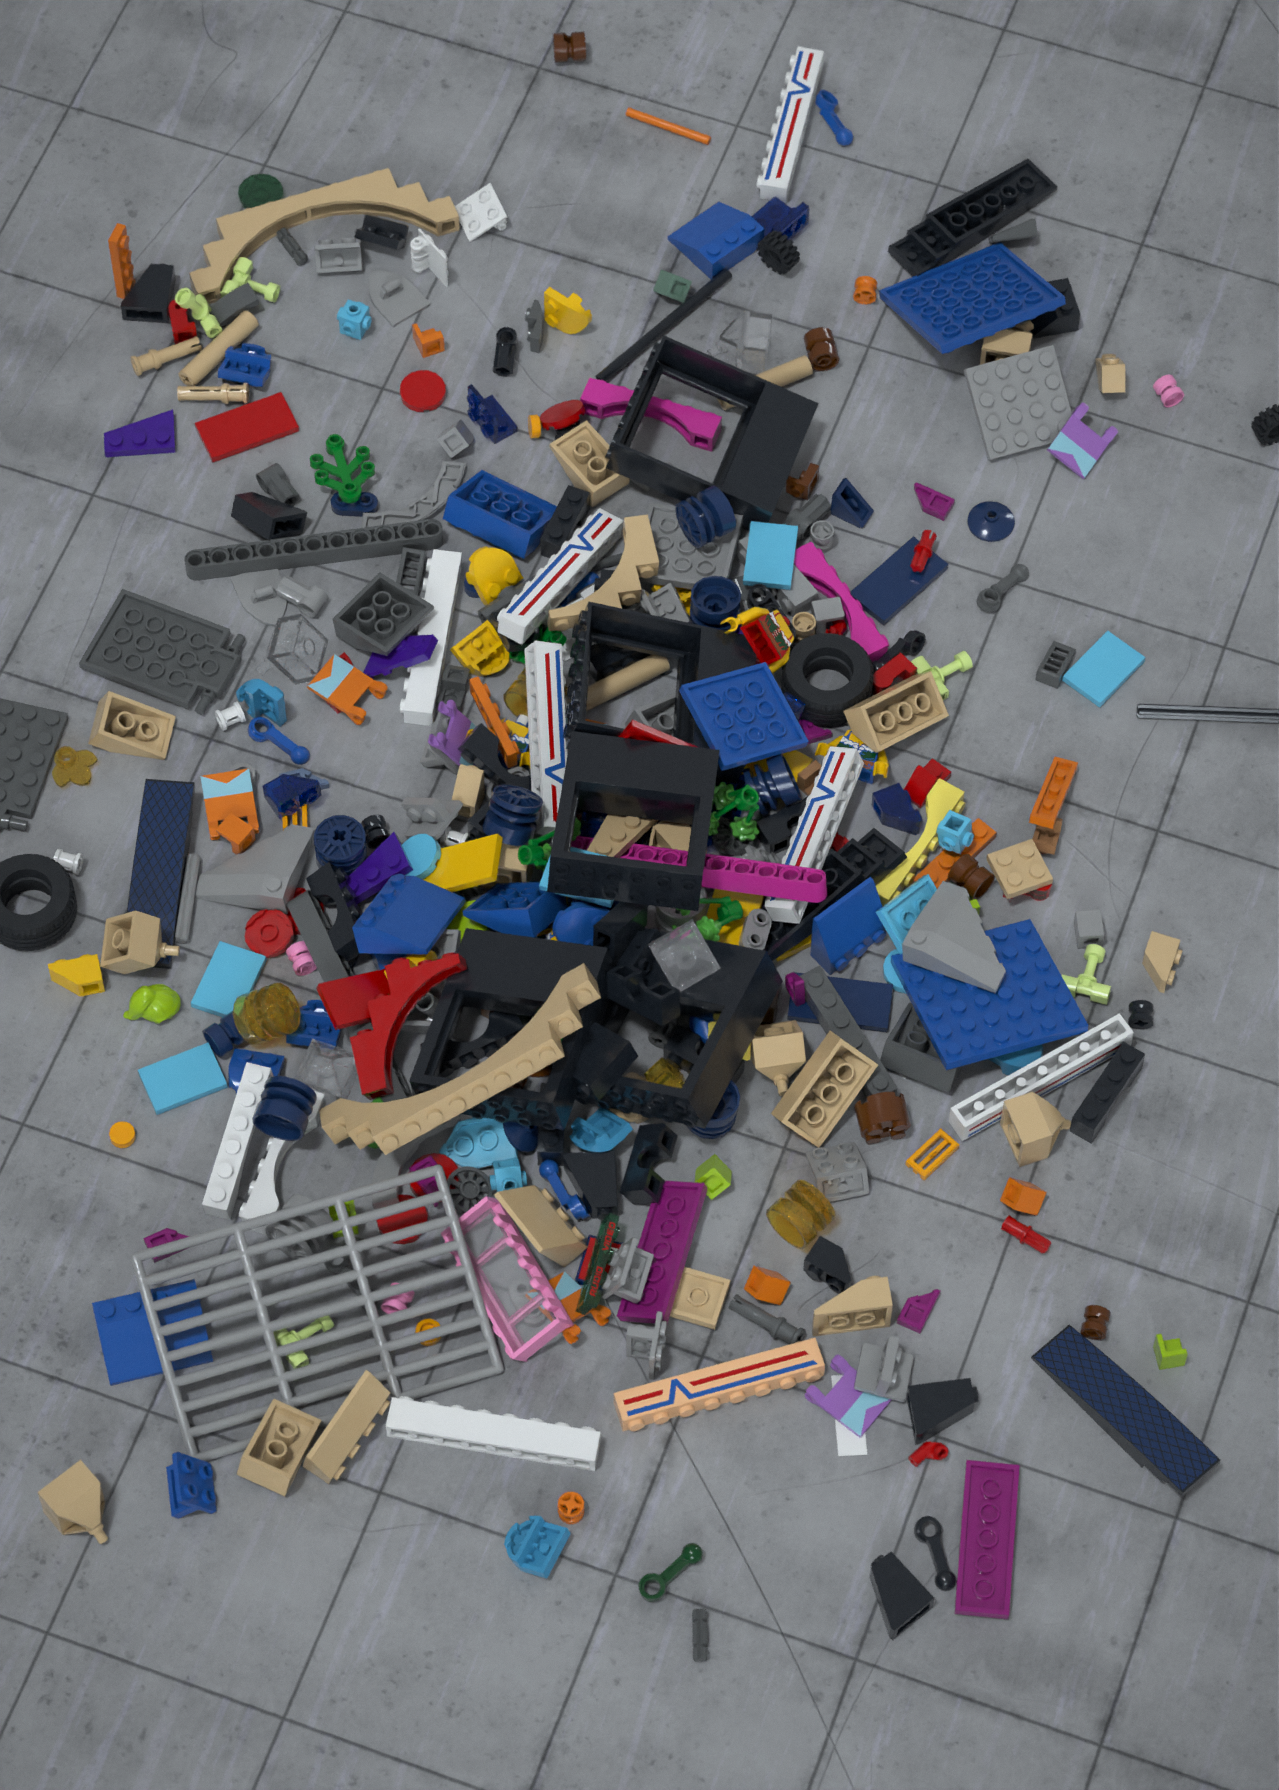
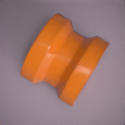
(865, 290)
(571, 1501)

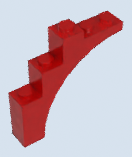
(407, 985)

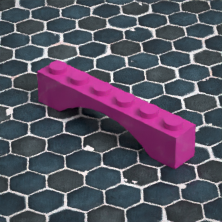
(696, 426)
(825, 580)

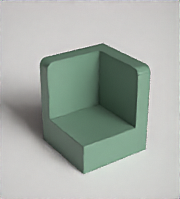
(672, 286)

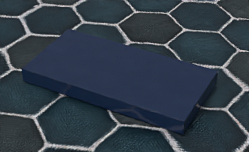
(895, 584)
(865, 1000)

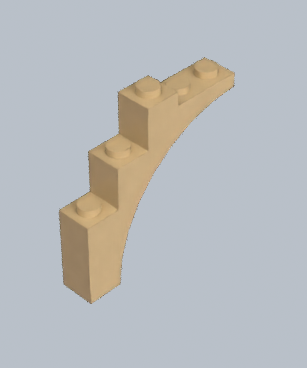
(623, 587)

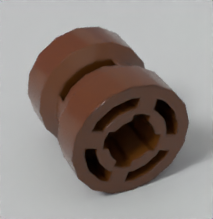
(1095, 1322)

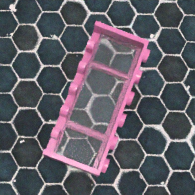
(510, 1280)

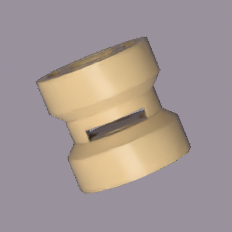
(804, 625)

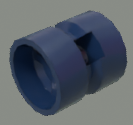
(223, 1035)

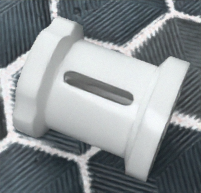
(230, 716)
(447, 838)
(69, 861)

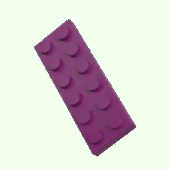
(669, 1237)
(987, 1539)

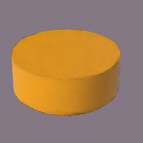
(534, 426)
(122, 1134)
(426, 1324)

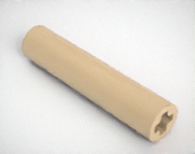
(216, 349)
(783, 374)
(626, 679)

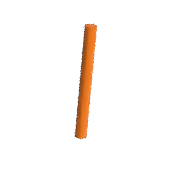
(669, 126)

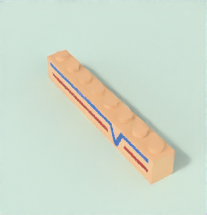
(719, 1385)

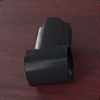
(505, 352)

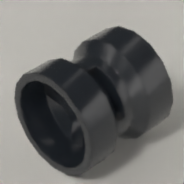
(375, 830)

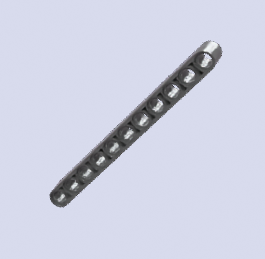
(304, 555)
(331, 966)

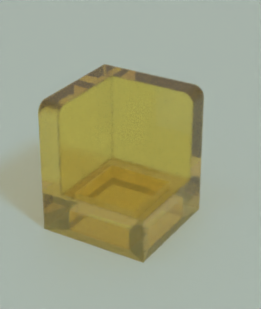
(665, 1074)

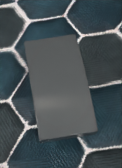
(233, 303)
(535, 326)

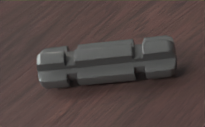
(292, 246)
(699, 1631)

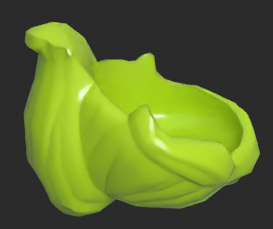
(153, 1003)

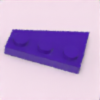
(142, 437)
(407, 653)
(378, 868)

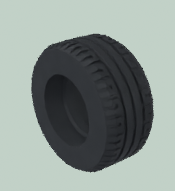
(831, 653)
(47, 925)

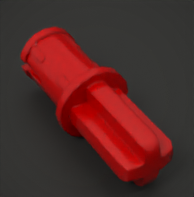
(923, 551)
(1025, 1234)

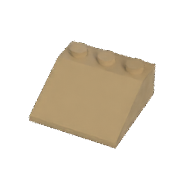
(543, 1223)

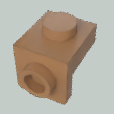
(1047, 838)

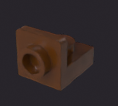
(805, 484)

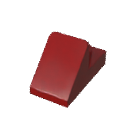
(924, 779)

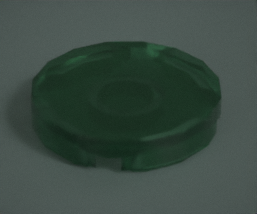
(259, 190)

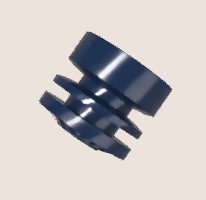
(705, 516)
(713, 601)
(773, 783)
(513, 814)
(341, 842)
(284, 1108)
(723, 1116)

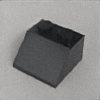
(1063, 319)

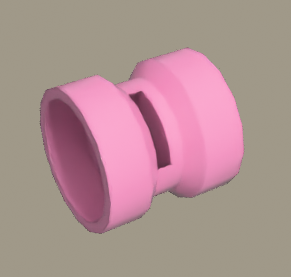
(1169, 392)
(301, 958)
(397, 1302)

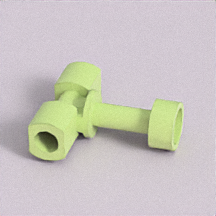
(242, 276)
(200, 311)
(962, 662)
(1086, 982)
(284, 1337)

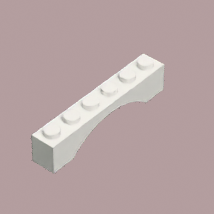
(228, 1167)
(262, 1191)

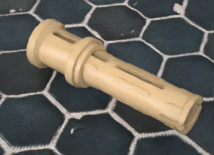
(156, 358)
(225, 393)

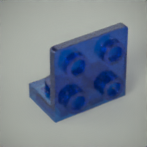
(782, 218)
(490, 416)

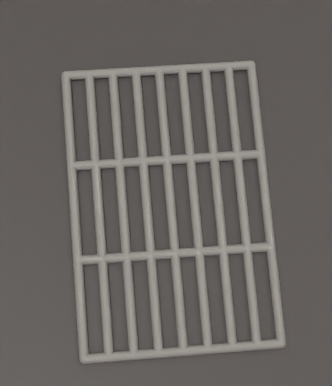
(366, 1298)

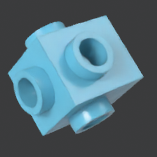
(354, 319)
(955, 832)
(507, 1175)

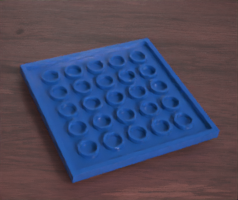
(972, 298)
(979, 1024)

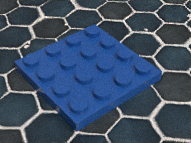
(744, 715)

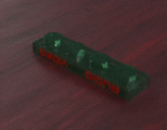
(600, 1257)

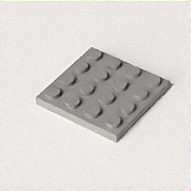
(1018, 401)
(679, 559)

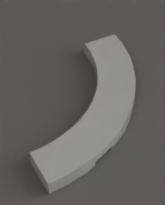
(427, 505)
(392, 1164)

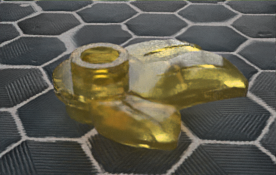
(75, 769)

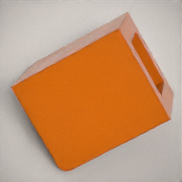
(429, 341)
(237, 832)
(1023, 1196)
(767, 1285)

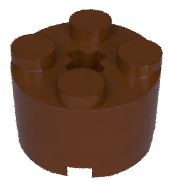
(882, 1117)

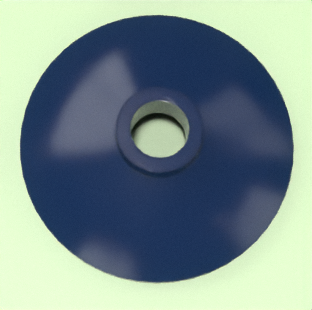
(991, 528)
(521, 1137)

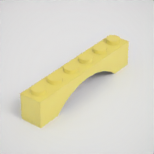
(938, 803)

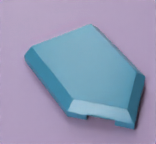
(478, 1143)

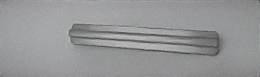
(187, 898)

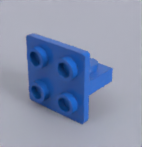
(190, 1485)

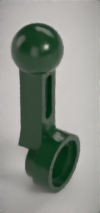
(691, 1554)

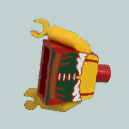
(766, 634)

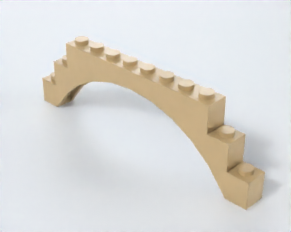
(366, 194)
(530, 1050)

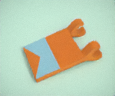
(344, 686)
(228, 794)
(568, 1293)

